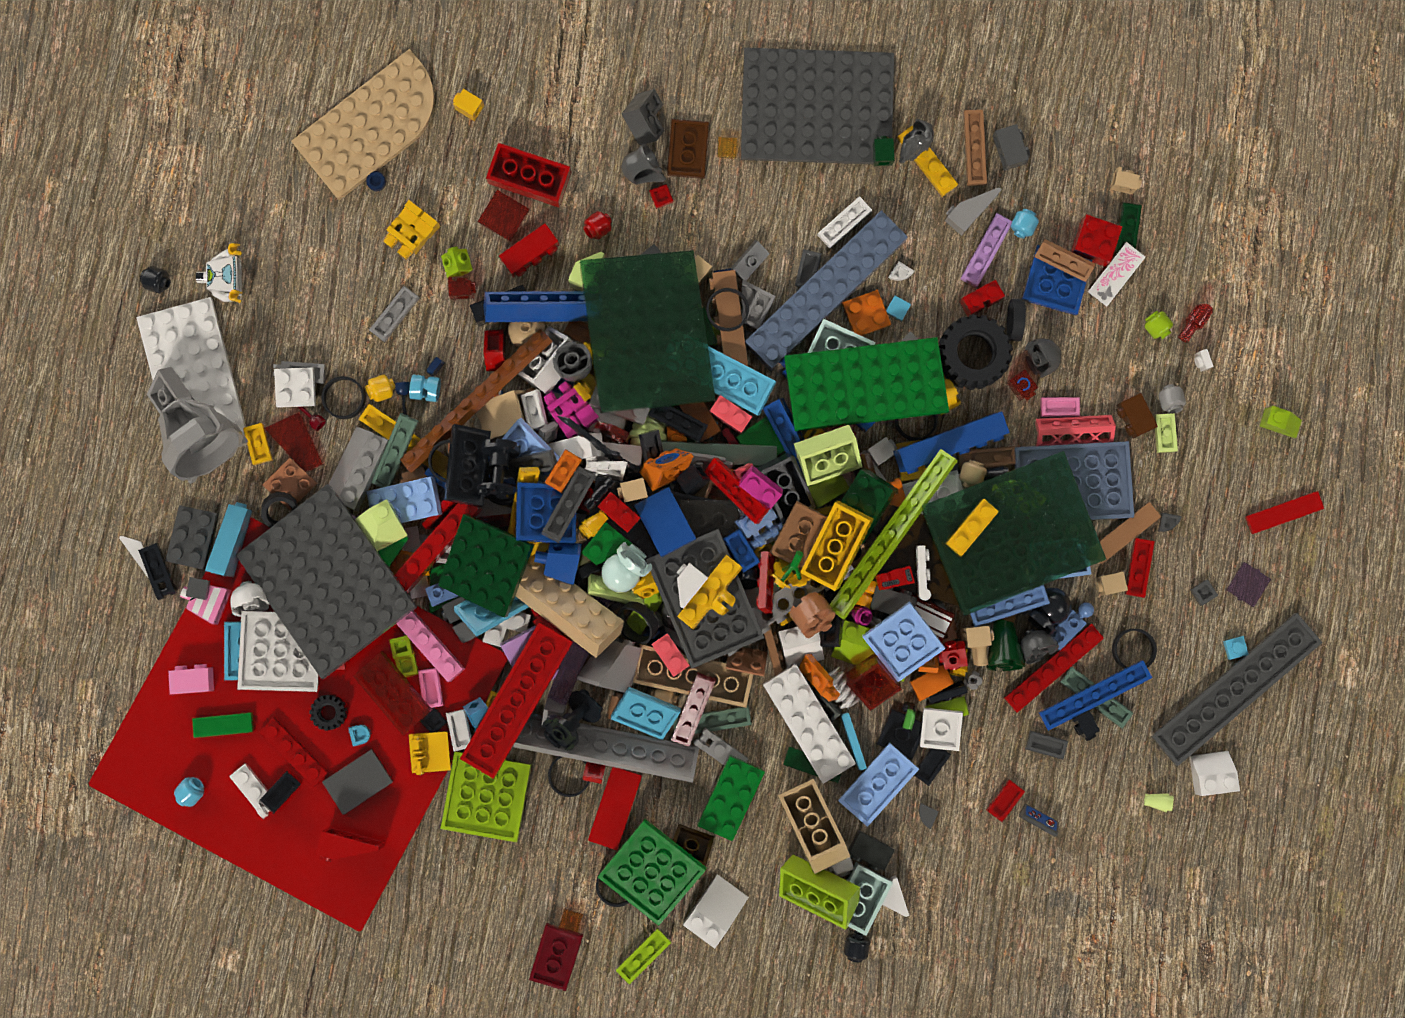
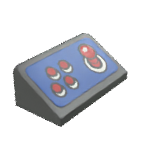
(1039, 820)

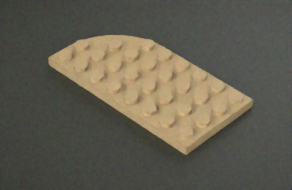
(369, 125)

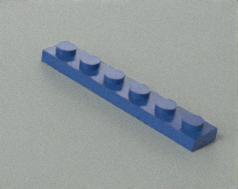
(1095, 695)

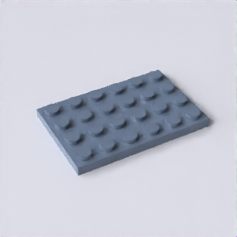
(1099, 471)

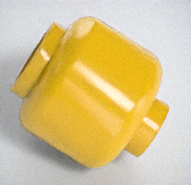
(380, 388)

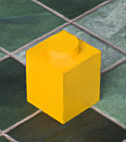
(468, 104)

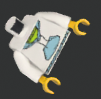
(224, 275)

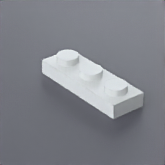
(844, 222)

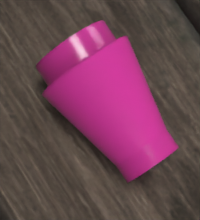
(861, 615)

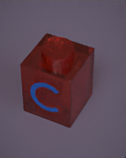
(1022, 386)

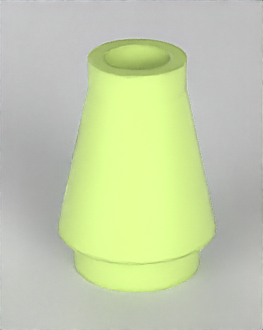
(1159, 801)

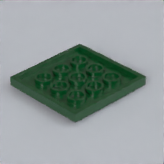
(485, 565)

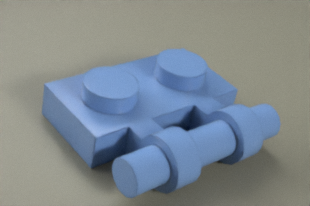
(749, 528)

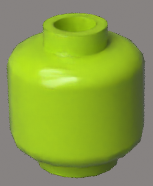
(1158, 325)

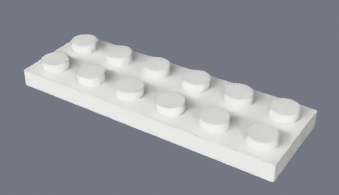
(809, 723)

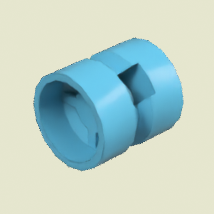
(425, 388)

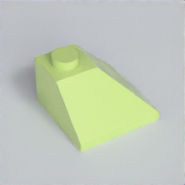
(381, 525)

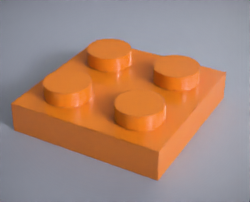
(866, 313)

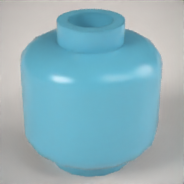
(1024, 223)
(189, 792)

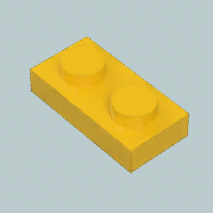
(258, 444)

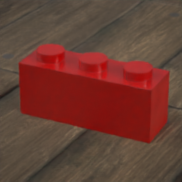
(529, 251)

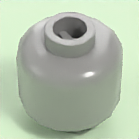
(1172, 399)

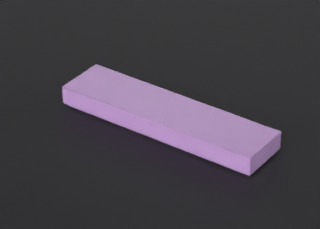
(986, 250)

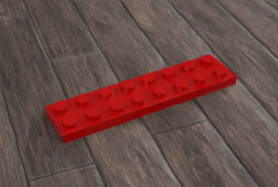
(516, 700)

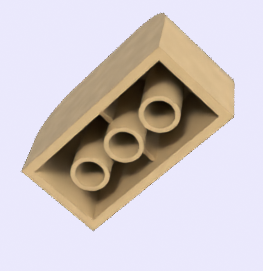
(814, 826)

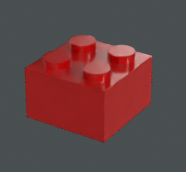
(1096, 240)

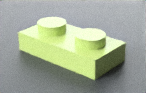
(1166, 433)

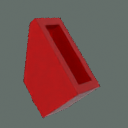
(494, 349)

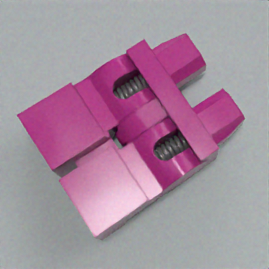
(583, 415)

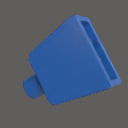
(560, 561)

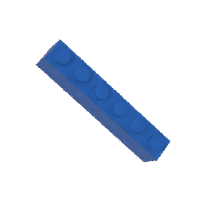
(535, 306)
(952, 441)

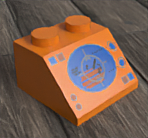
(665, 468)

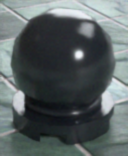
(1051, 614)

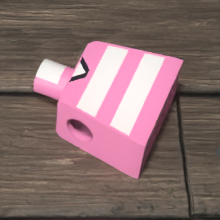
(209, 609)

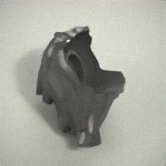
(916, 141)

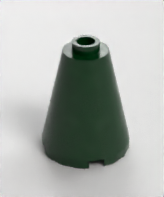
(1005, 649)

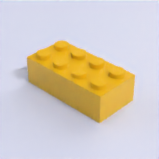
(836, 545)

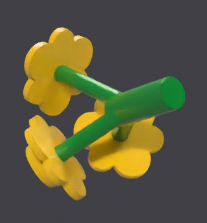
(784, 570)

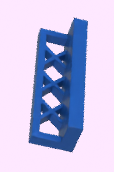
(783, 425)

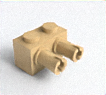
(978, 639)

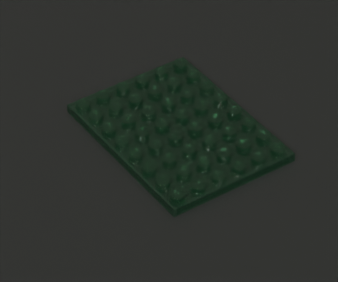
(647, 331)
(1030, 541)

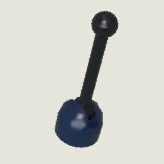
(402, 389)

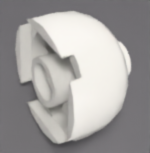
(248, 598)

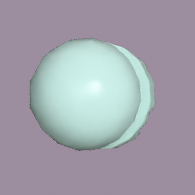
(625, 568)

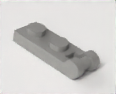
(718, 748)

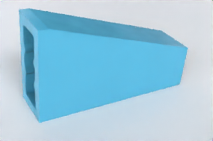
(229, 540)

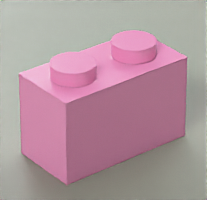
(191, 680)

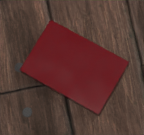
(556, 957)

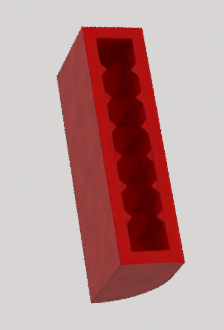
(615, 807)

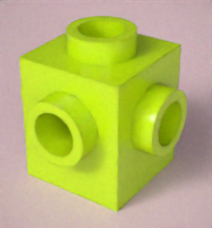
(456, 262)

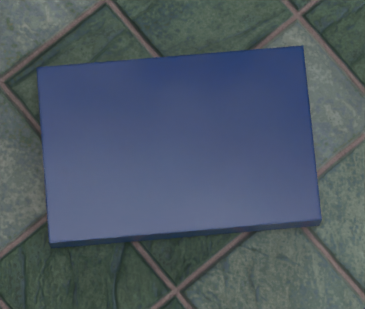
(665, 522)

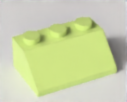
(828, 455)

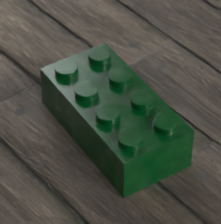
(869, 496)

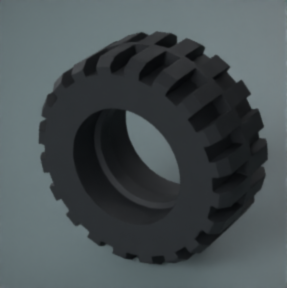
(995, 338)

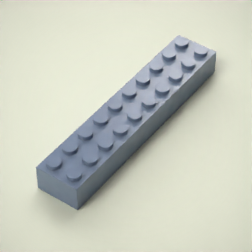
(826, 290)

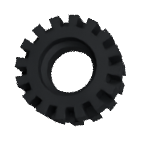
(317, 717)

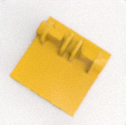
(429, 752)

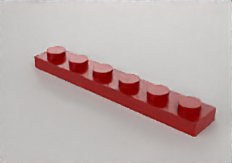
(1053, 668)

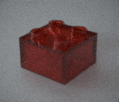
(872, 682)

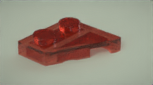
(617, 434)

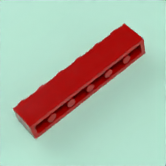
(433, 547)

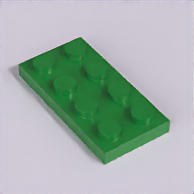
(730, 798)

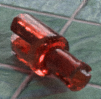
(1195, 321)

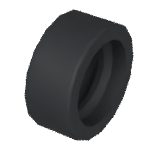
(274, 497)

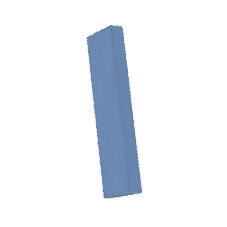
(1022, 602)

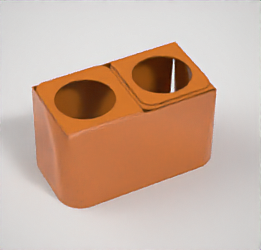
(931, 683)

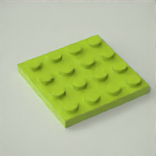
(484, 804)

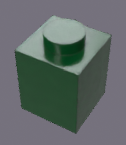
(883, 151)

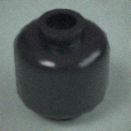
(155, 279)
(857, 947)

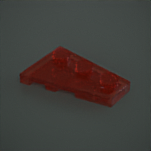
(296, 441)

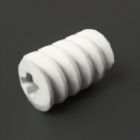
(846, 695)

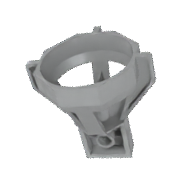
(185, 423)

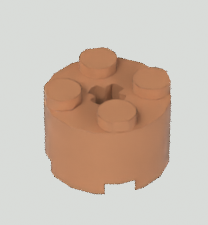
(812, 614)

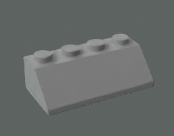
(358, 467)

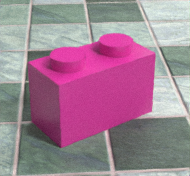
(761, 487)

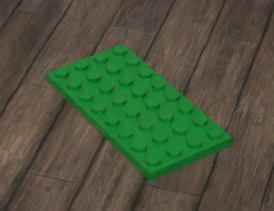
(866, 384)

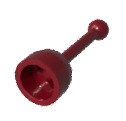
(316, 421)

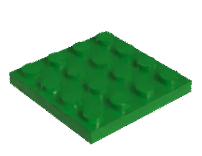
(652, 872)

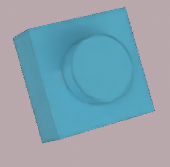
(1235, 647)

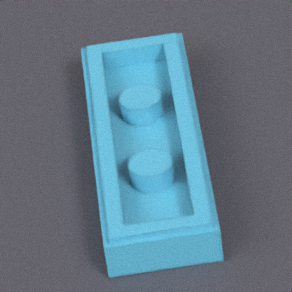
(853, 741)

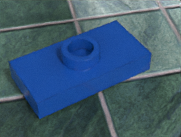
(741, 550)

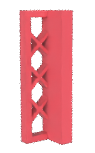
(1075, 427)

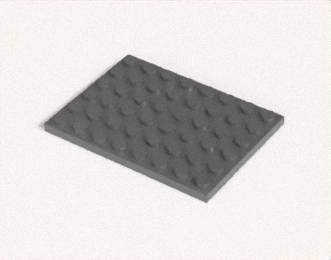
(815, 105)
(326, 581)

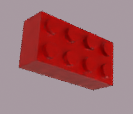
(528, 175)

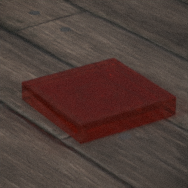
(503, 215)

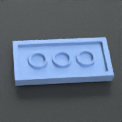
(410, 499)
(878, 784)

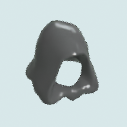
(642, 166)

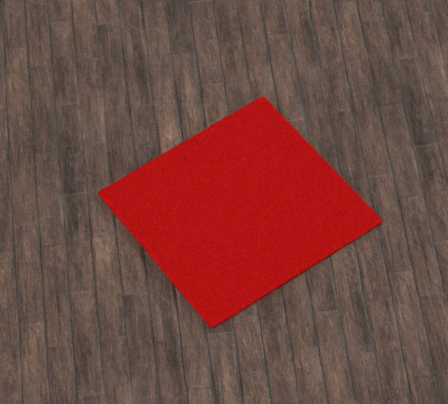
(158, 751)

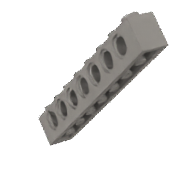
(780, 615)

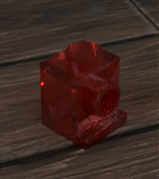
(461, 288)

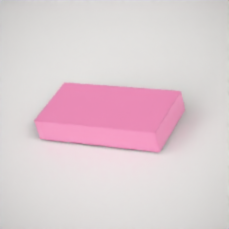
(1060, 406)
(431, 687)

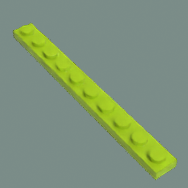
(892, 533)

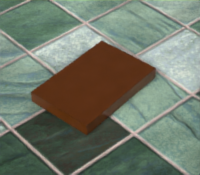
(687, 148)

